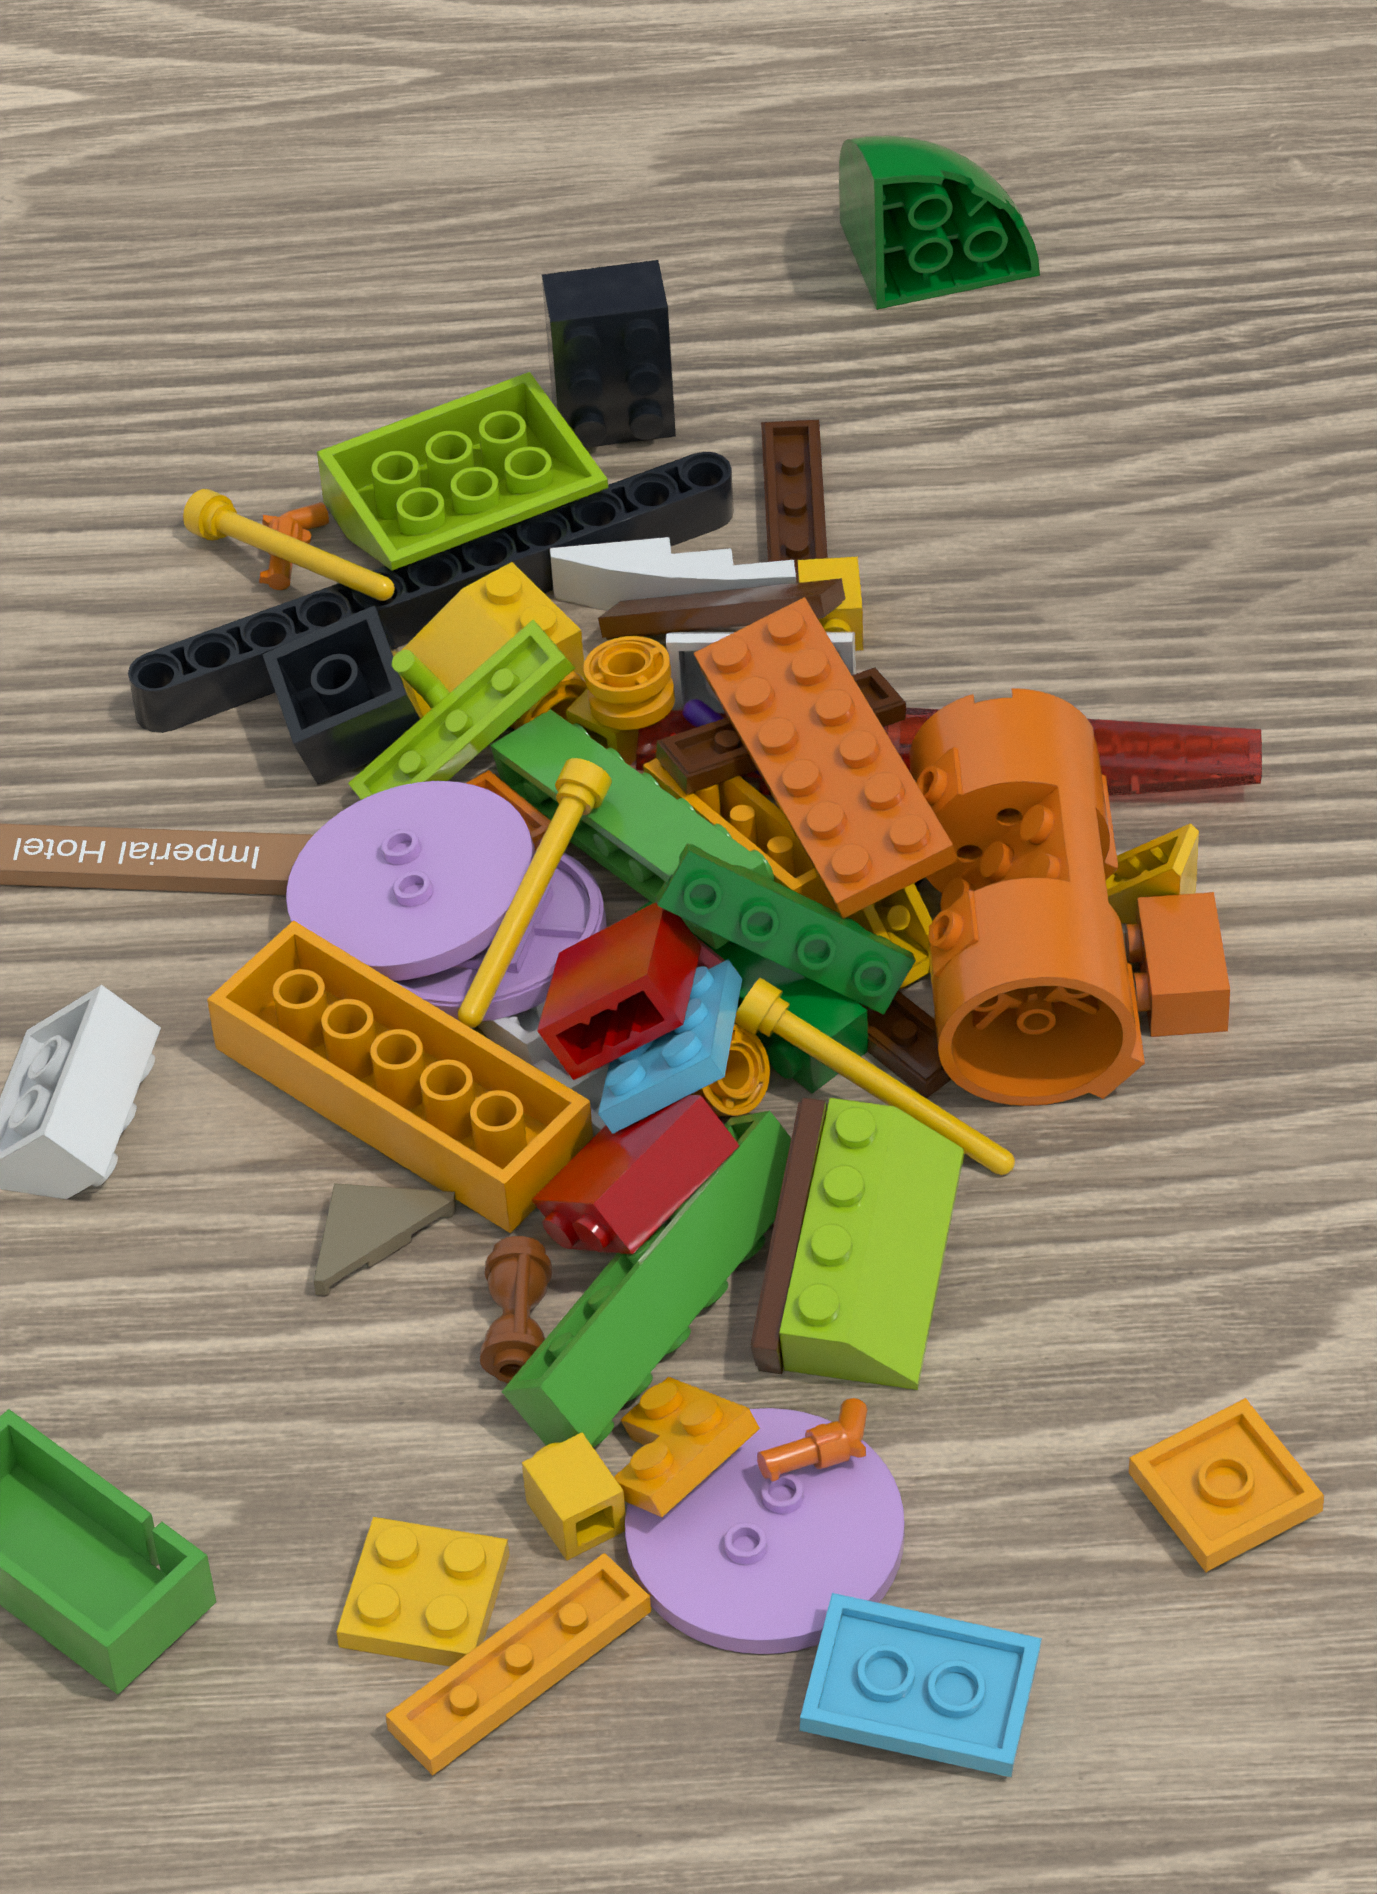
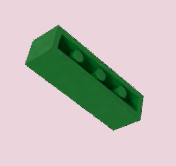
(812, 1002)

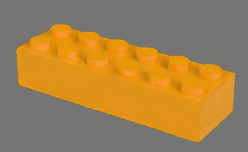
(400, 1074)

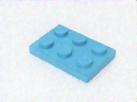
(679, 1059)
(920, 1684)

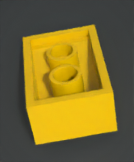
(485, 619)

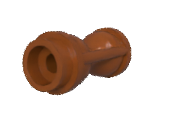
(517, 1283)

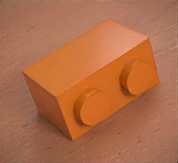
(1180, 964)

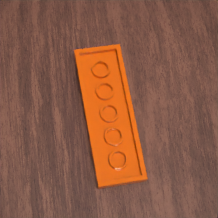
(825, 758)

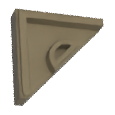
(371, 1224)

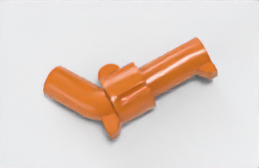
(294, 524)
(822, 1445)

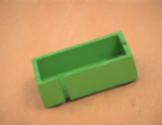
(86, 1560)

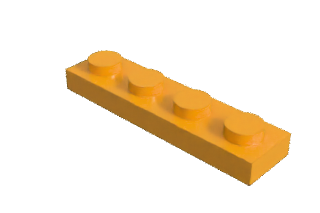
(518, 1663)

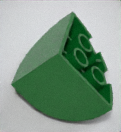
(928, 221)

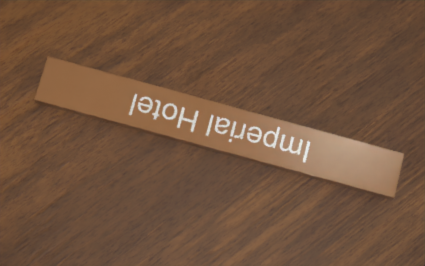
(148, 858)

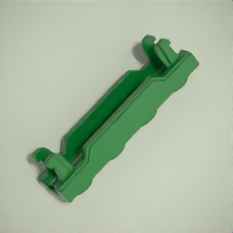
(785, 928)

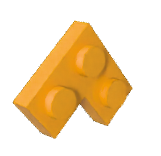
(683, 1440)

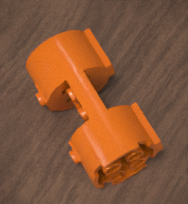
(1026, 944)

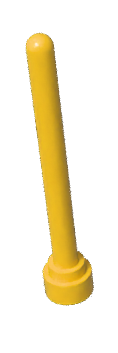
(215, 517)
(580, 789)
(768, 1013)

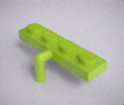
(470, 715)

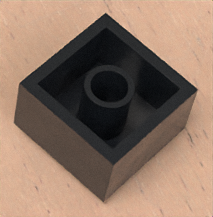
(342, 694)

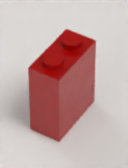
(619, 989)
(634, 1178)

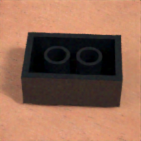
(610, 352)

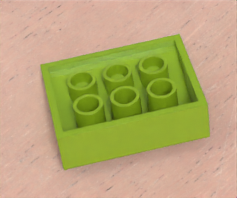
(456, 472)

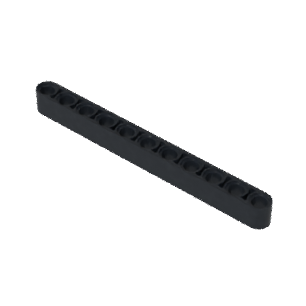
(227, 662)

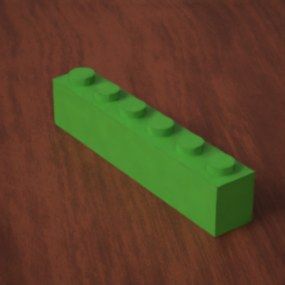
(636, 827)
(649, 1298)

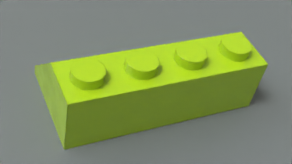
(870, 1247)

